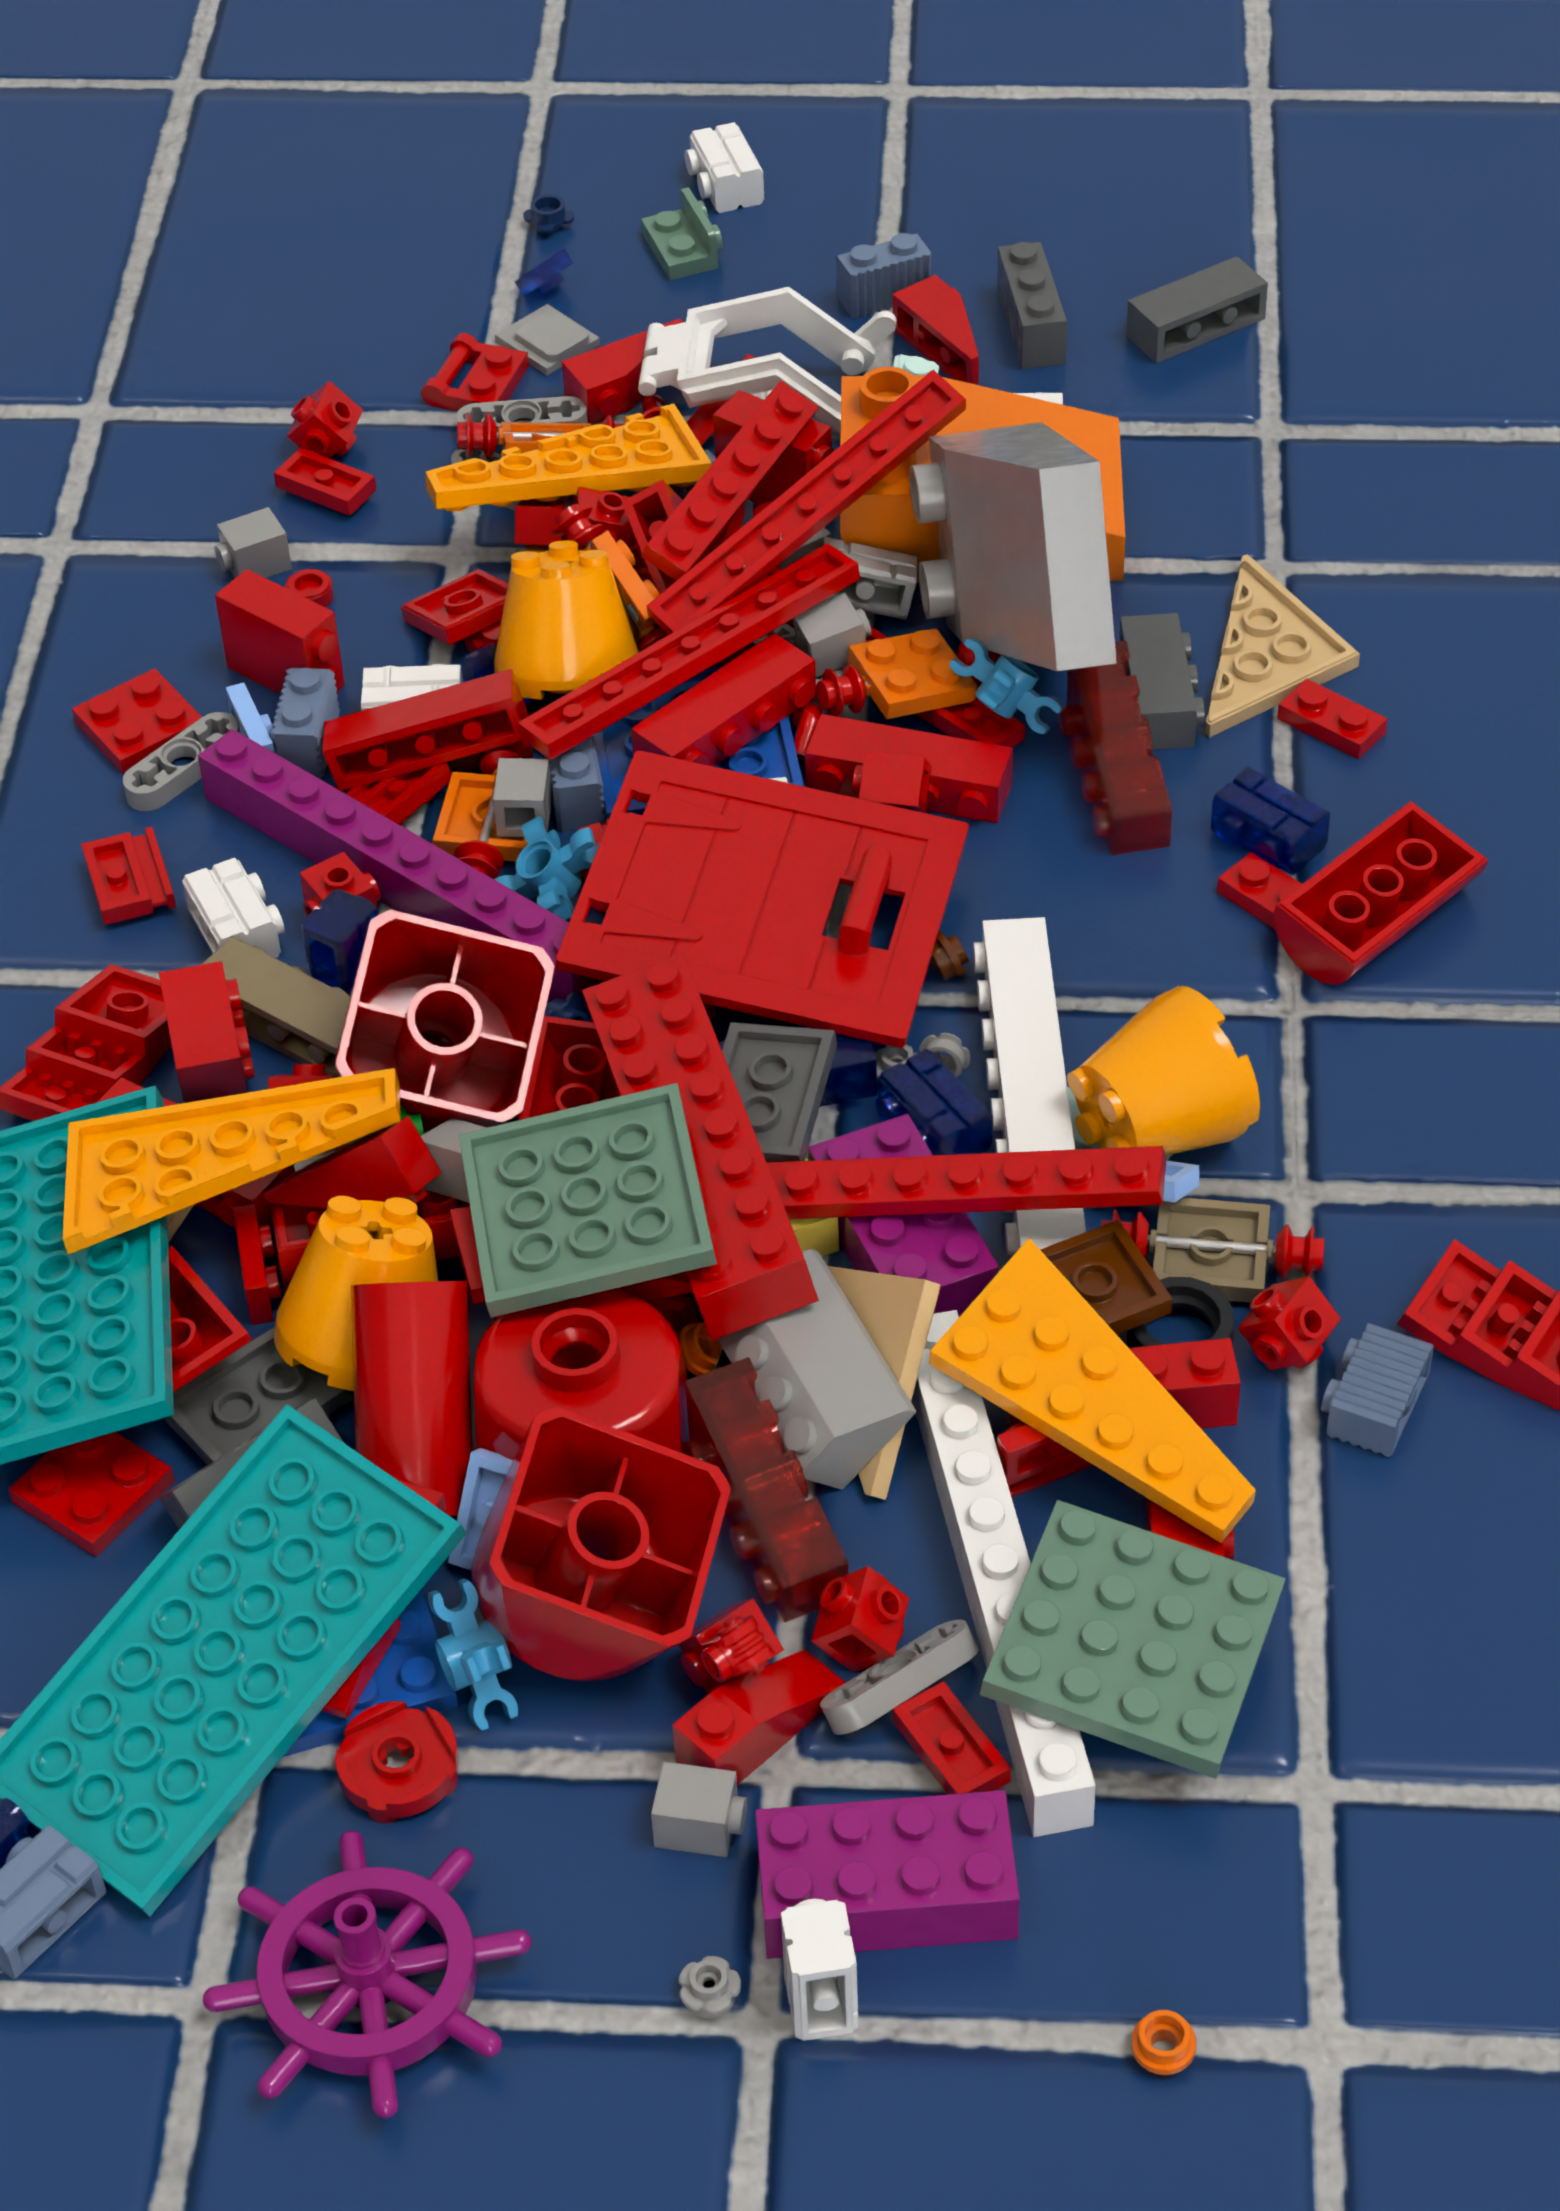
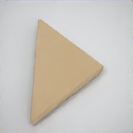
(1270, 650)
(898, 1319)

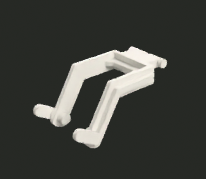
(683, 351)

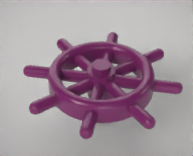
(367, 1972)

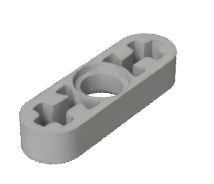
(540, 410)
(157, 781)
(899, 1677)

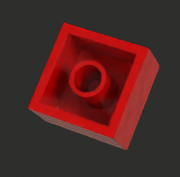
(206, 1031)

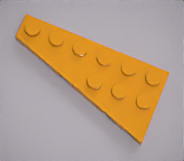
(588, 457)
(173, 1156)
(1068, 1375)

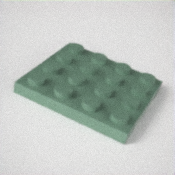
(585, 1200)
(1134, 1638)

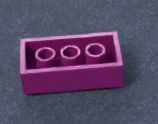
(919, 1246)
(901, 1866)

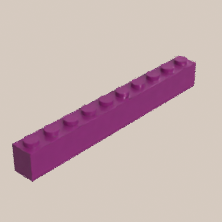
(407, 868)

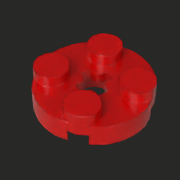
(403, 1790)

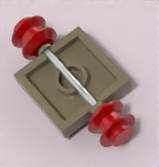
(1222, 1245)

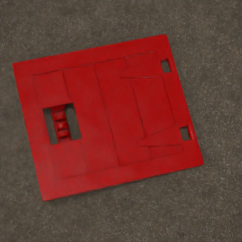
(744, 888)

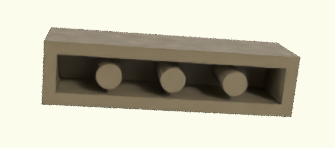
(285, 1004)

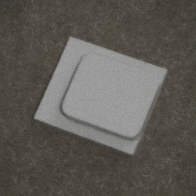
(547, 338)

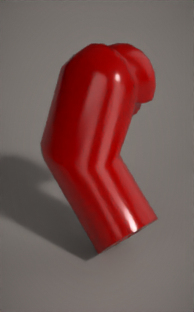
(805, 720)

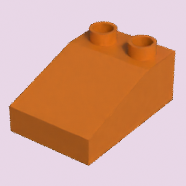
(885, 512)

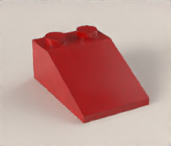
(200, 1324)

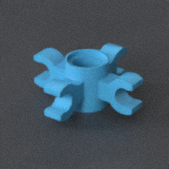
(1006, 686)
(549, 870)
(472, 1654)

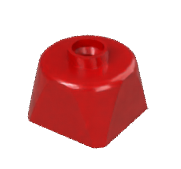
(453, 983)
(587, 1354)
(596, 1547)

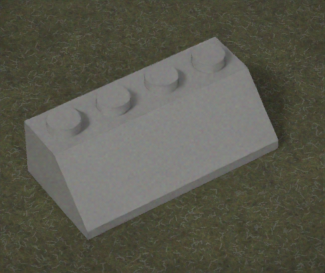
(824, 1382)

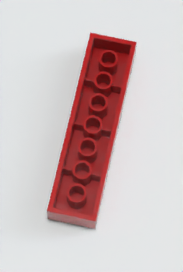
(661, 1037)

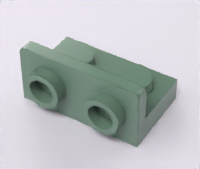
(683, 238)

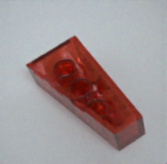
(1116, 756)
(766, 1505)

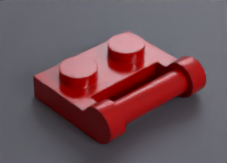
(491, 378)

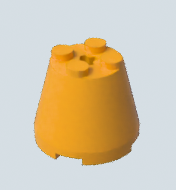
(561, 620)
(1166, 1080)
(349, 1247)

